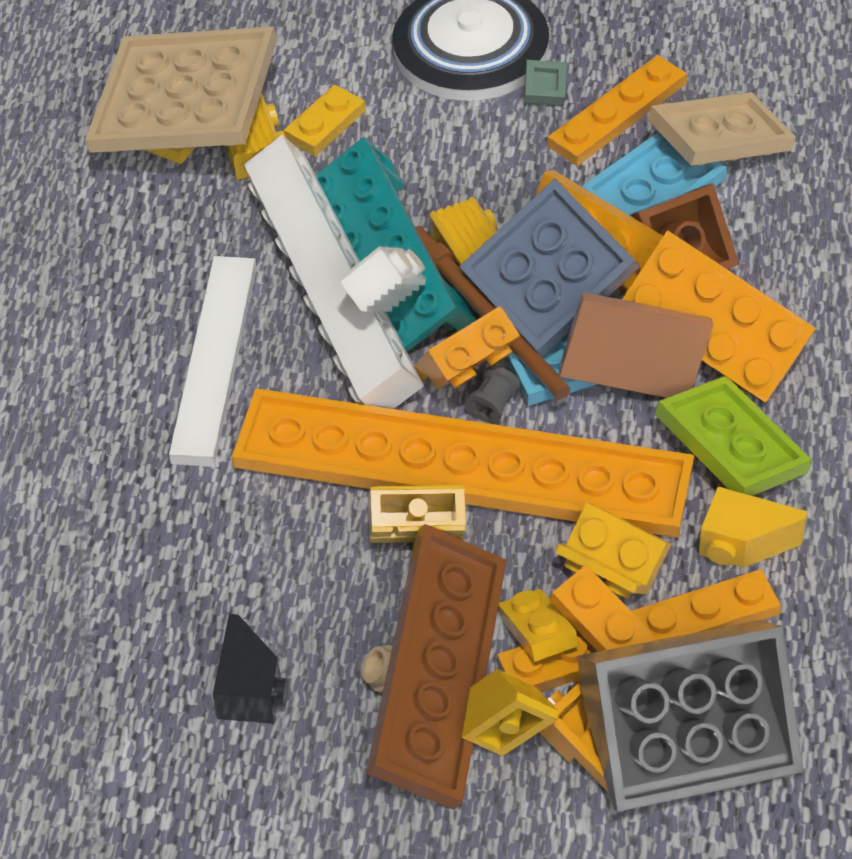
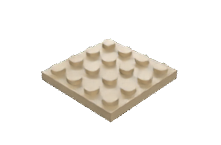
(182, 90)

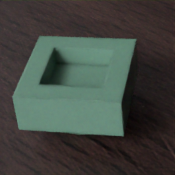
(545, 82)

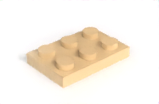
(721, 128)

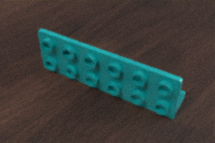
(365, 199)

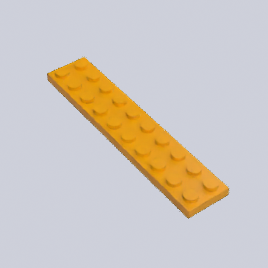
(495, 463)

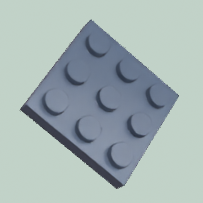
(544, 264)

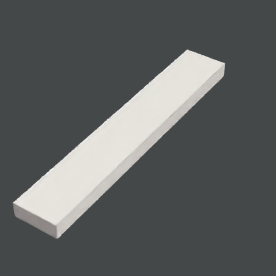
(213, 362)

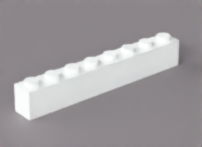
(320, 255)

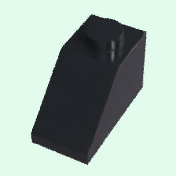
(247, 677)

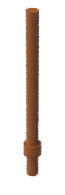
(474, 296)

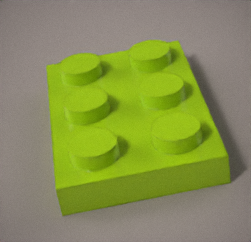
(733, 437)

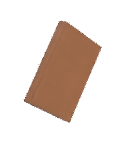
(634, 346)

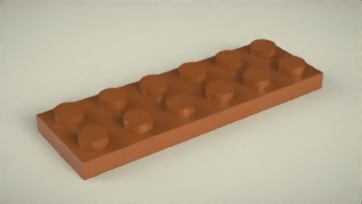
(433, 662)

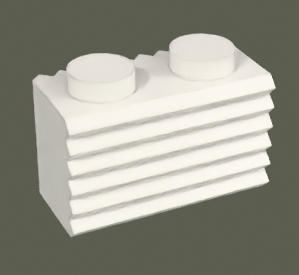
(384, 279)

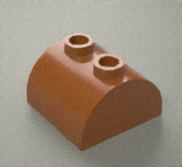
(696, 220)

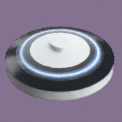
(469, 46)

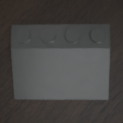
(692, 713)

